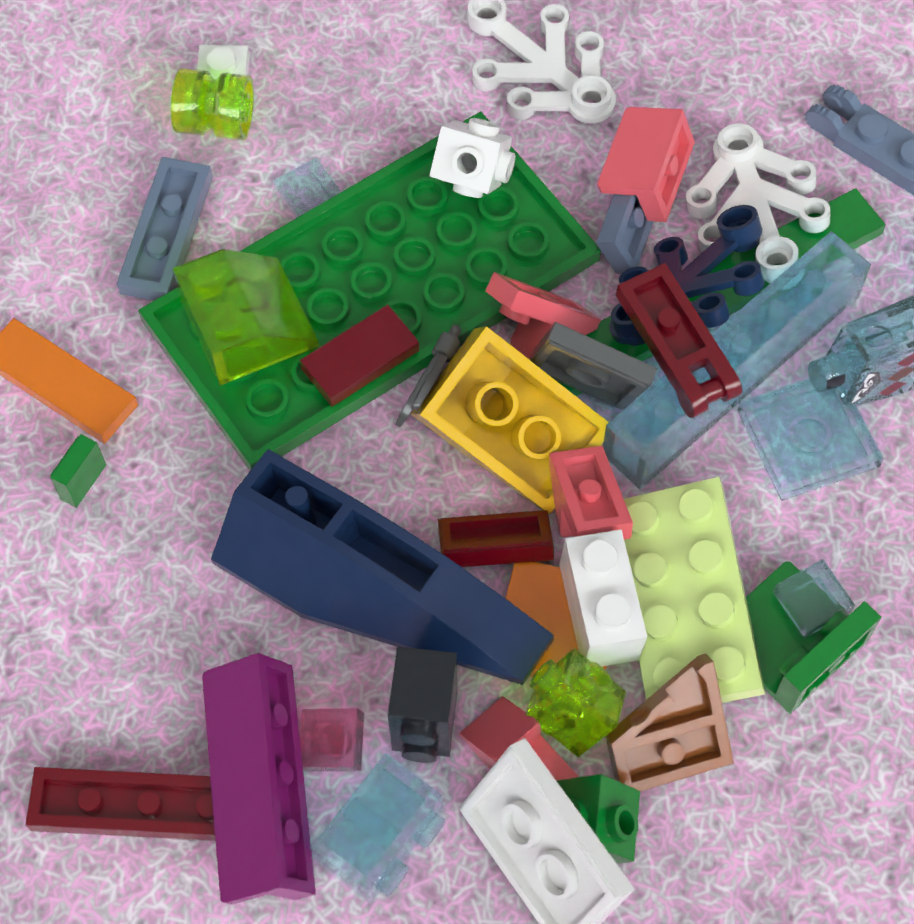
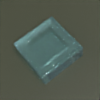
(813, 597)

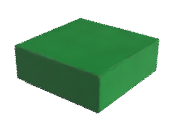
(78, 470)

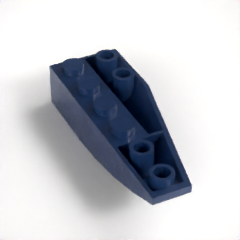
(367, 574)

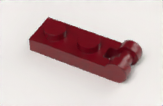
(678, 339)

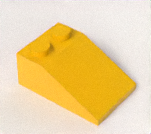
(508, 415)

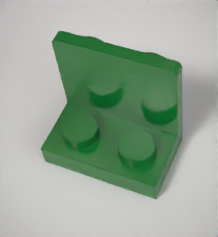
(799, 665)

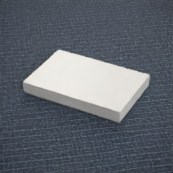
(543, 842)

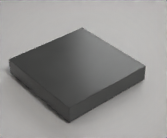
(592, 366)

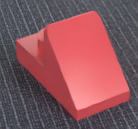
(537, 312)
(587, 494)
(505, 725)

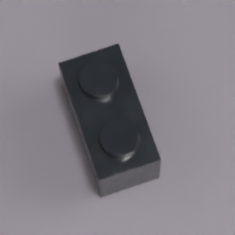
(423, 703)

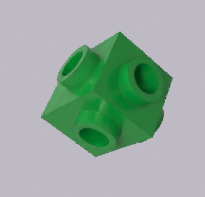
(609, 810)

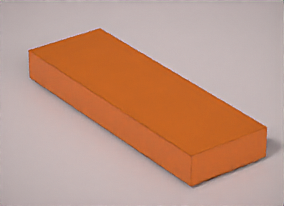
(63, 382)

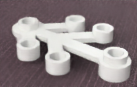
(542, 65)
(742, 151)

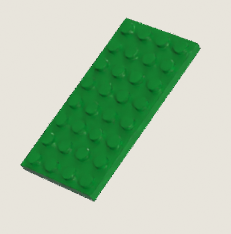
(372, 246)

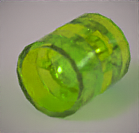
(195, 103)

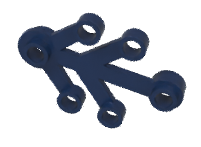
(739, 232)

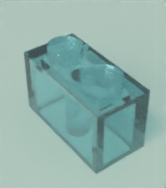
(379, 830)

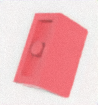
(648, 158)

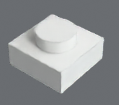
(224, 59)

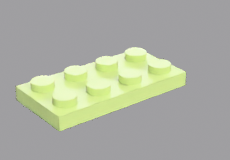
(691, 588)

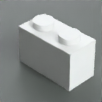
(602, 598)

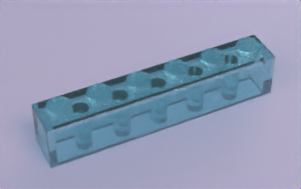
(755, 343)

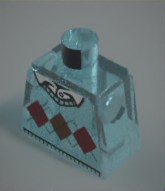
(870, 357)

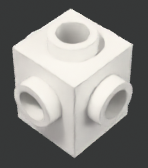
(473, 157)

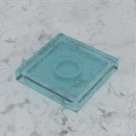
(808, 438)

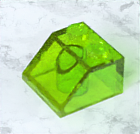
(243, 312)

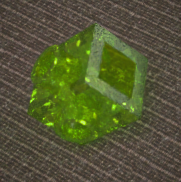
(575, 701)

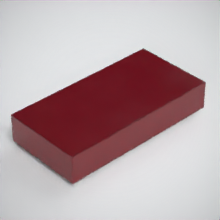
(359, 355)
(497, 538)

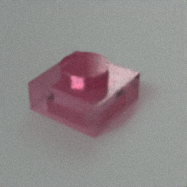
(332, 739)

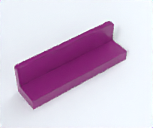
(257, 781)

